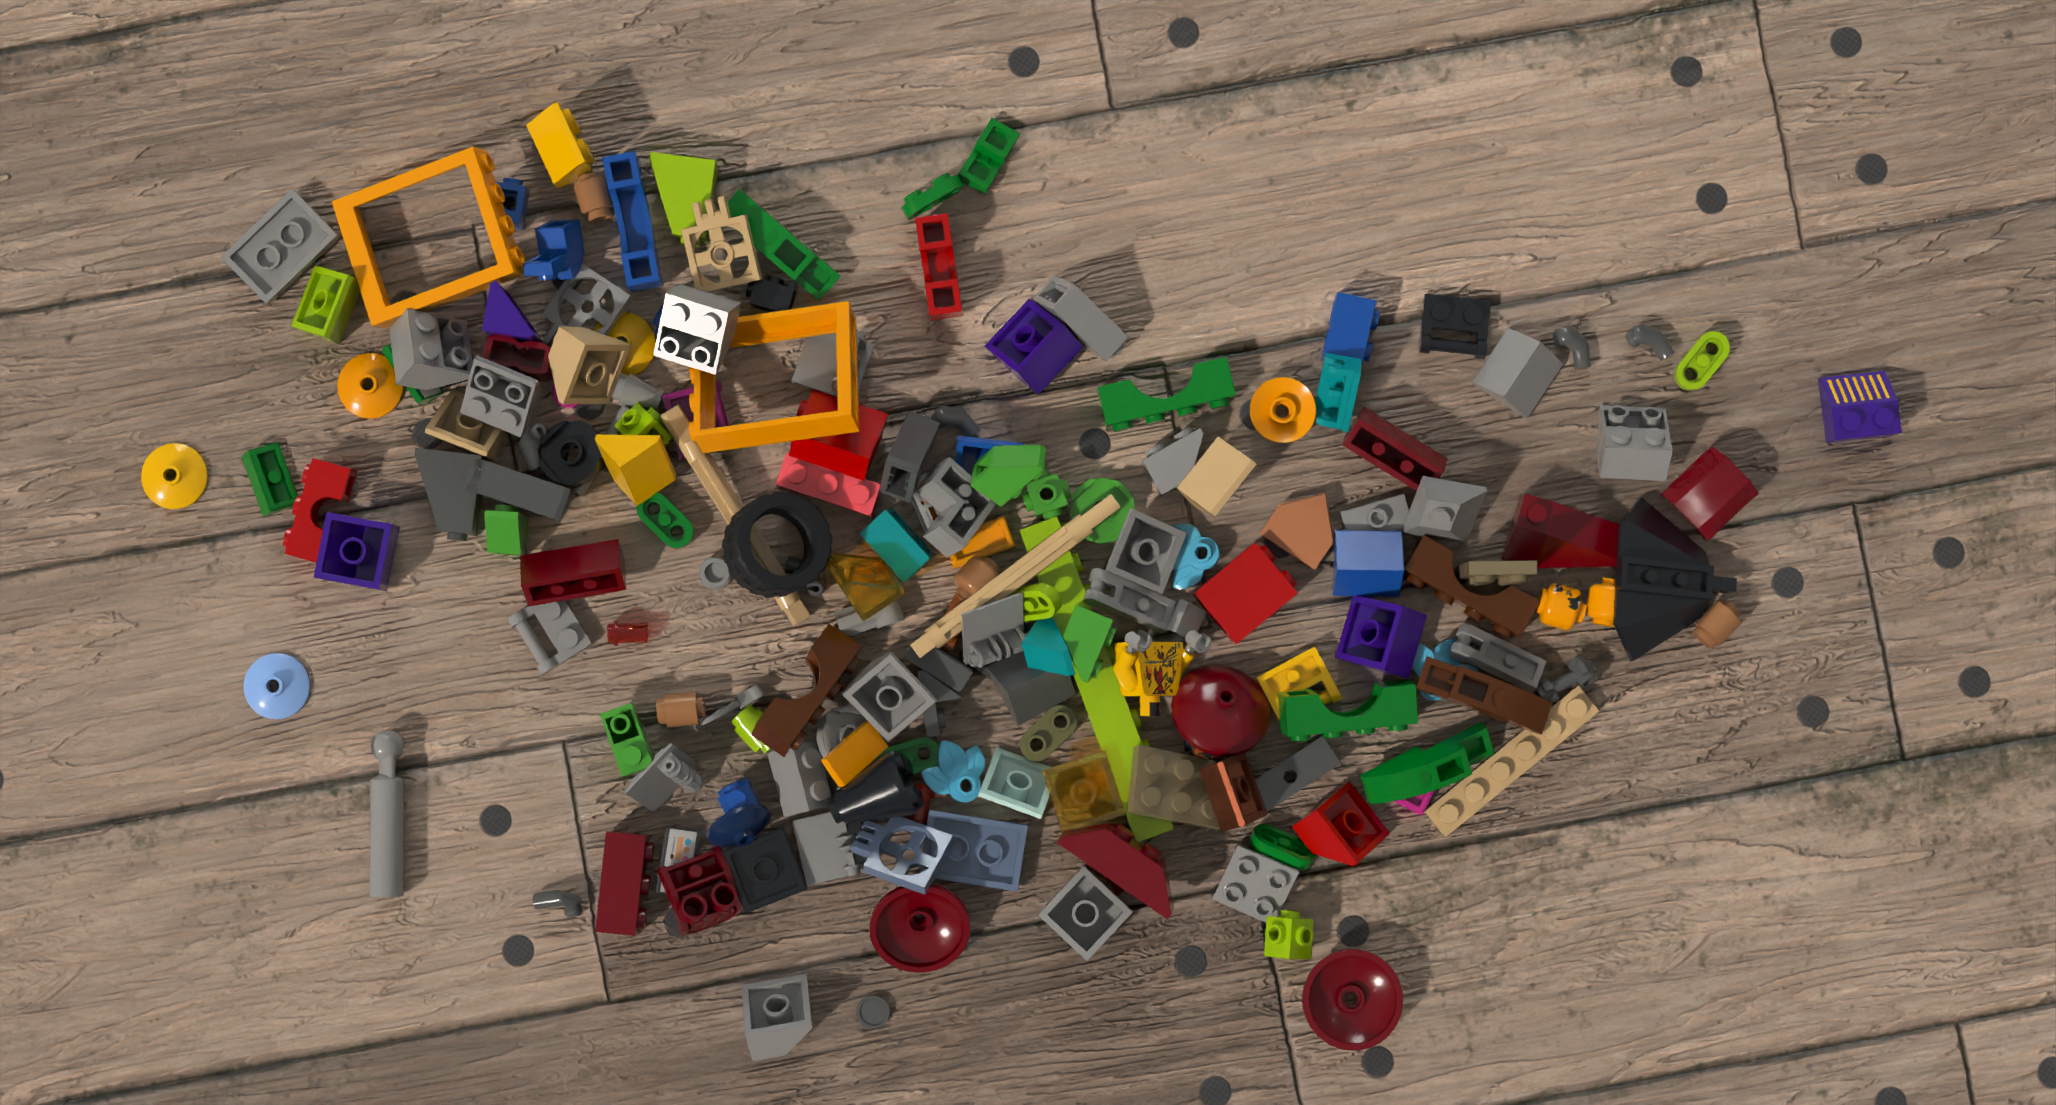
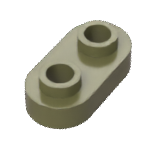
(1049, 734)

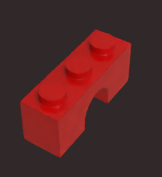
(939, 267)
(322, 483)

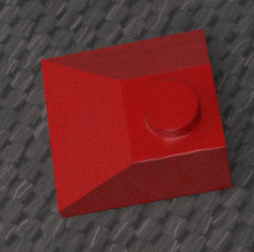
(1341, 827)

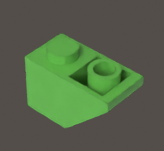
(1006, 471)
(506, 530)
(1085, 638)
(628, 739)

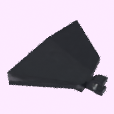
(1659, 580)

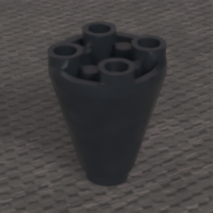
(878, 792)

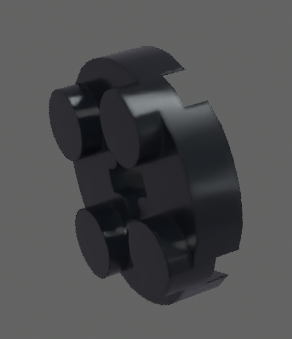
(554, 453)

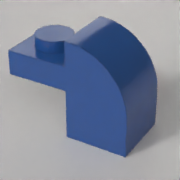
(559, 251)

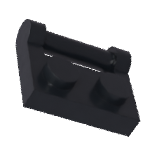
(1456, 315)

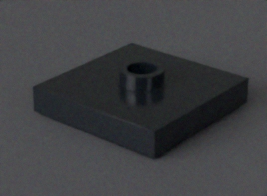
(765, 870)

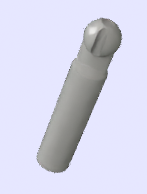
(387, 818)

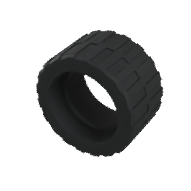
(809, 523)

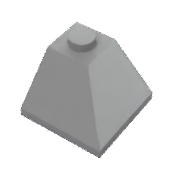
(1444, 509)
(888, 695)
(776, 1015)

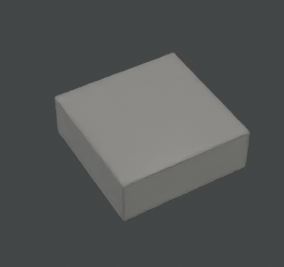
(1186, 618)

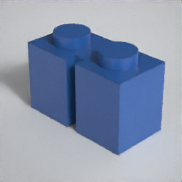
(1350, 327)

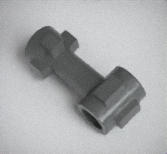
(1580, 671)

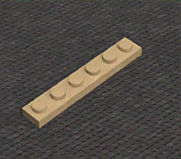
(1510, 762)

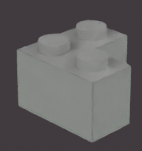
(959, 505)

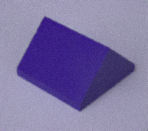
(505, 317)

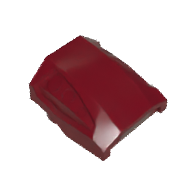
(1710, 492)
(701, 891)

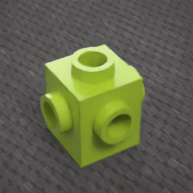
(642, 422)
(1288, 936)

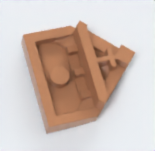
(1302, 528)

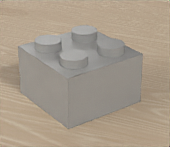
(1085, 912)

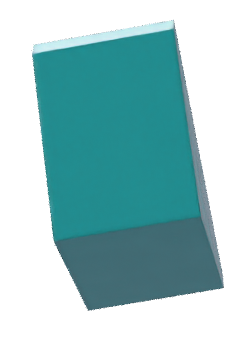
(1046, 649)

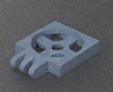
(876, 840)

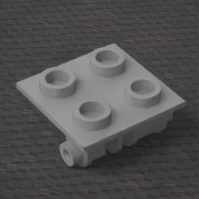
(819, 363)
(993, 631)
(663, 777)
(826, 848)
(1255, 884)

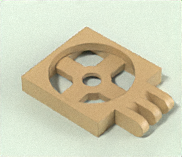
(713, 222)

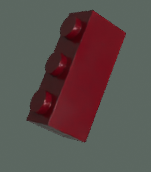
(1393, 449)
(572, 572)
(624, 883)

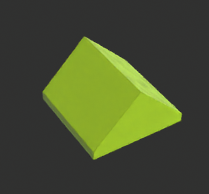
(327, 304)

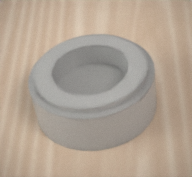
(714, 573)

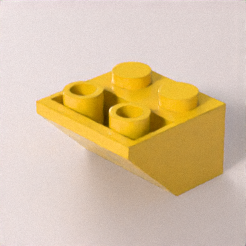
(559, 147)

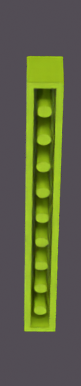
(1105, 705)

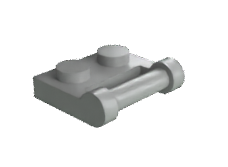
(560, 626)

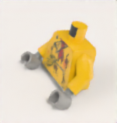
(1154, 667)

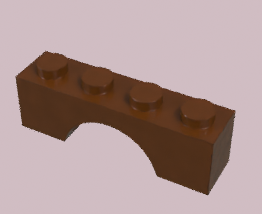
(1432, 566)
(785, 720)

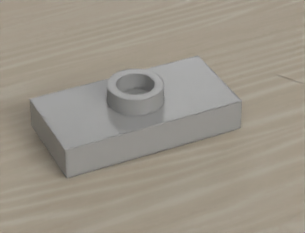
(1379, 515)

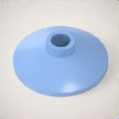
(292, 691)

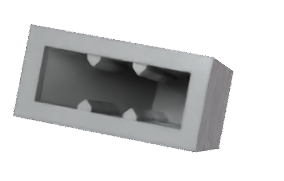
(1081, 317)

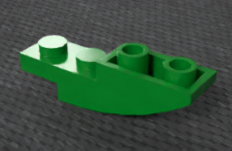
(784, 248)
(1428, 770)

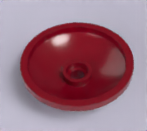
(1219, 725)
(923, 942)
(1376, 1004)

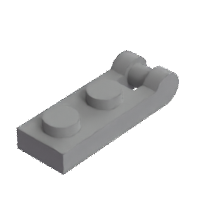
(1129, 600)
(1497, 657)

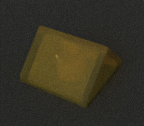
(865, 582)
(1084, 791)

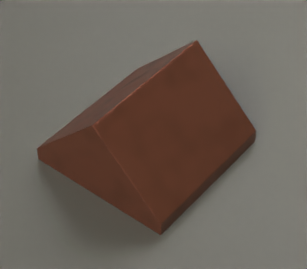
(1233, 792)

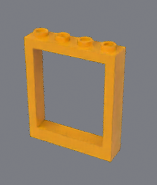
(497, 223)
(775, 327)

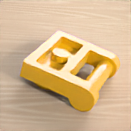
(1298, 674)

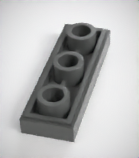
(1307, 765)

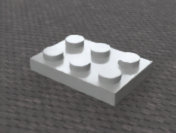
(280, 246)

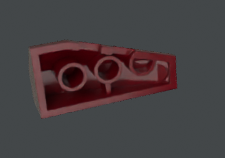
(1559, 536)

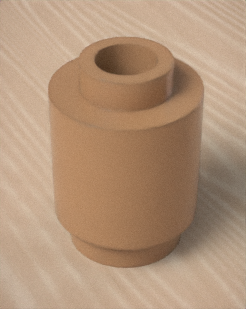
(594, 197)
(1717, 624)
(680, 709)

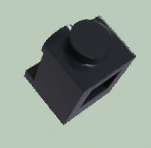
(771, 294)

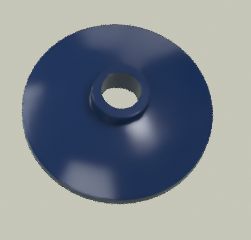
(739, 826)

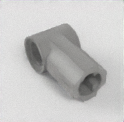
(852, 625)

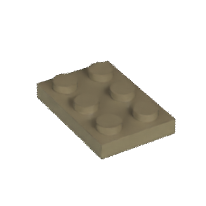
(1506, 572)
(1170, 787)

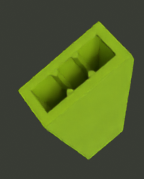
(681, 183)

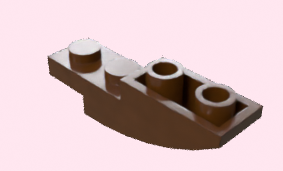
(1484, 695)

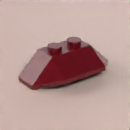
(1124, 862)

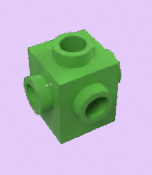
(1047, 508)

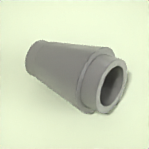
(632, 390)

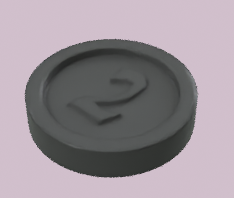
(873, 1011)

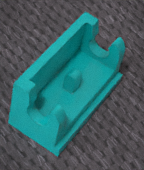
(1337, 391)
(897, 544)

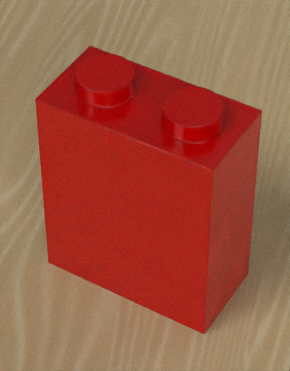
(842, 453)
(1246, 592)

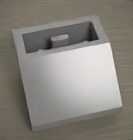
(696, 328)
(430, 350)
(501, 397)
(1633, 443)
(802, 779)

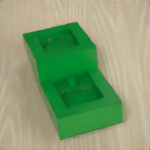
(988, 156)

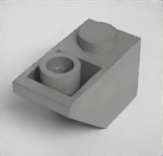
(1171, 464)

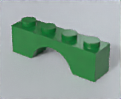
(1125, 404)
(1388, 705)

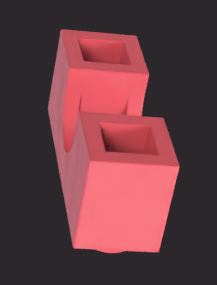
(829, 486)

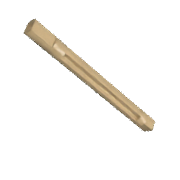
(728, 504)
(1017, 574)

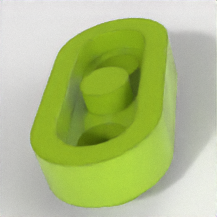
(1701, 362)
(1039, 601)

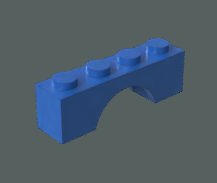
(634, 221)

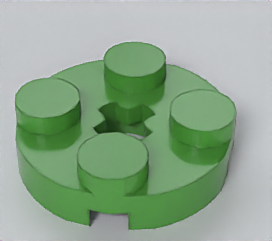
(1095, 491)

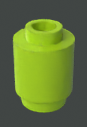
(745, 723)

